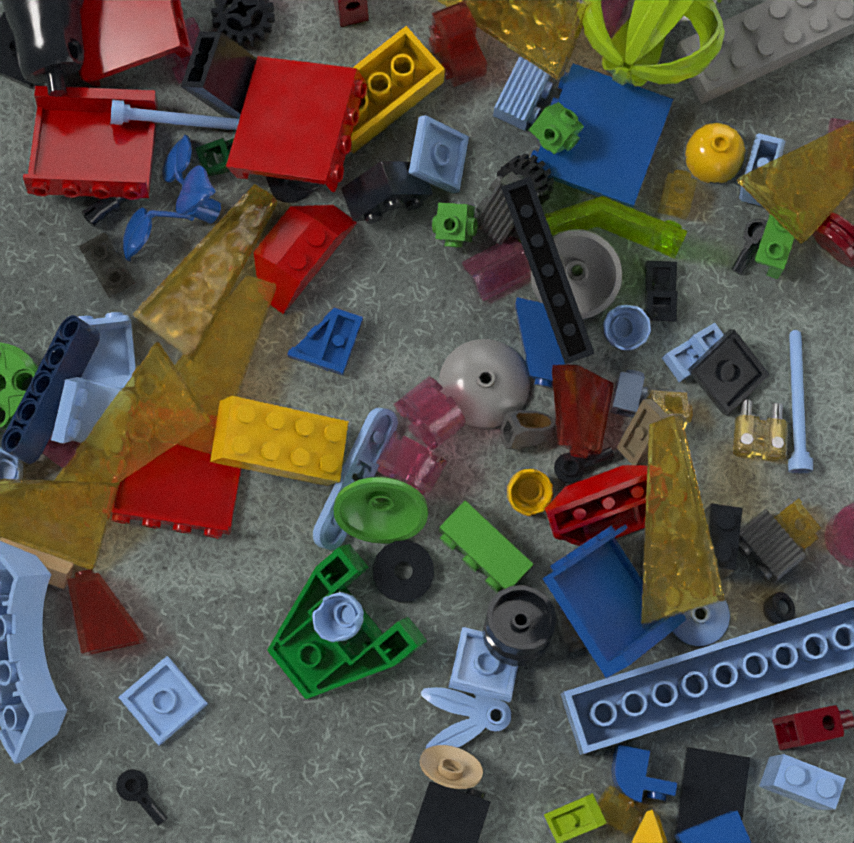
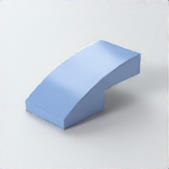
(688, 353)

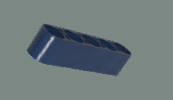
(39, 407)

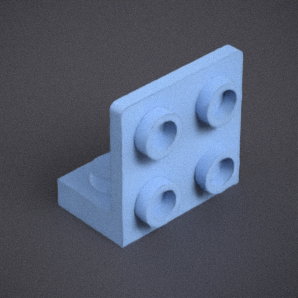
(81, 408)

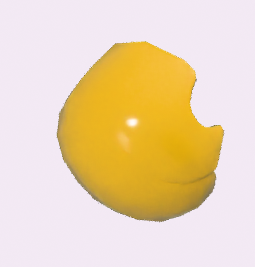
(529, 491)

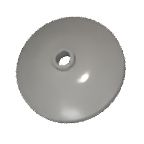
(601, 273)
(482, 403)

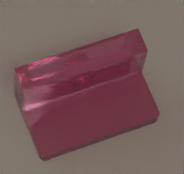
(498, 268)

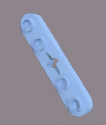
(361, 461)

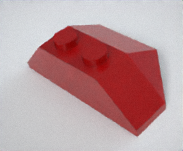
(299, 249)
(598, 503)

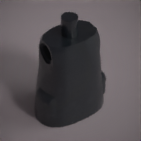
(47, 40)

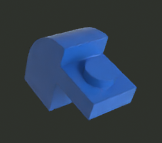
(630, 778)

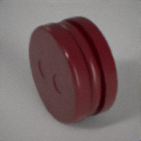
(837, 238)

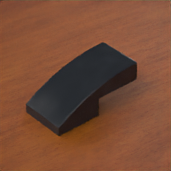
(661, 290)

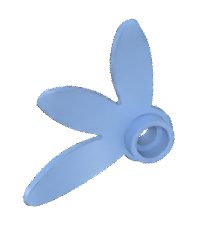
(461, 704)

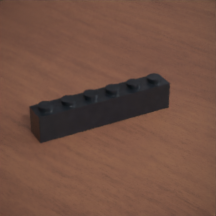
(547, 270)

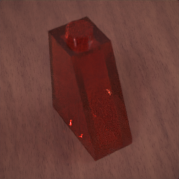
(580, 408)
(100, 615)

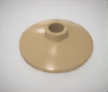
(451, 767)

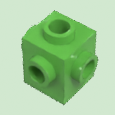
(557, 128)
(455, 215)

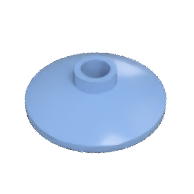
(705, 631)

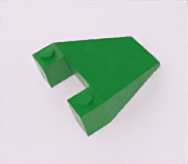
(324, 665)

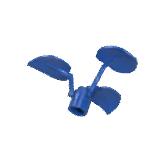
(192, 202)

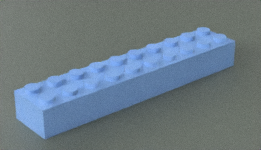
(711, 678)

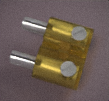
(760, 437)

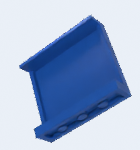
(616, 137)
(604, 602)

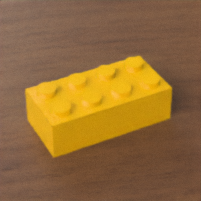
(396, 80)
(279, 441)

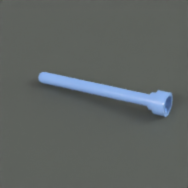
(123, 113)
(800, 459)

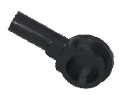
(752, 236)
(571, 468)
(133, 786)

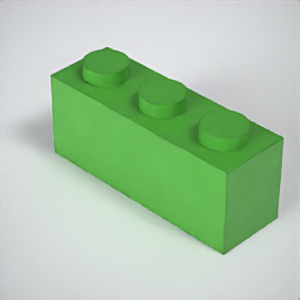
(484, 548)

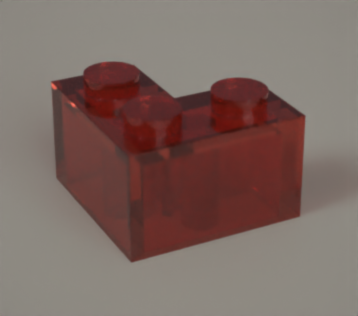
(455, 40)

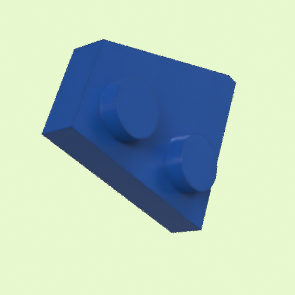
(329, 342)

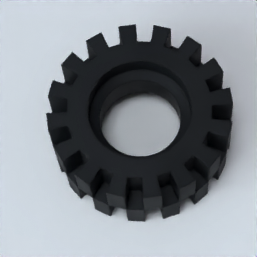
(529, 167)

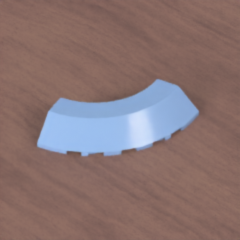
(28, 699)

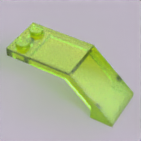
(620, 220)

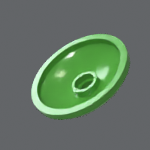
(380, 510)

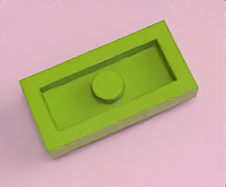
(575, 818)

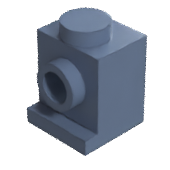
(628, 393)

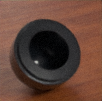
(772, 611)

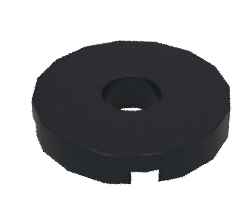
(411, 588)

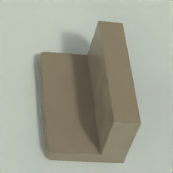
(636, 437)

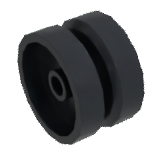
(519, 625)

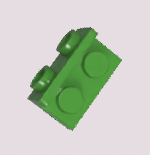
(774, 247)

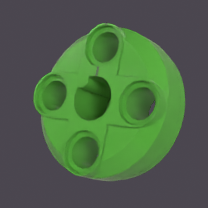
(14, 370)

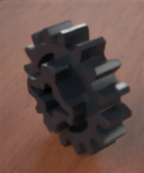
(229, 18)

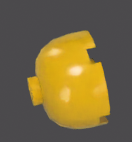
(715, 153)

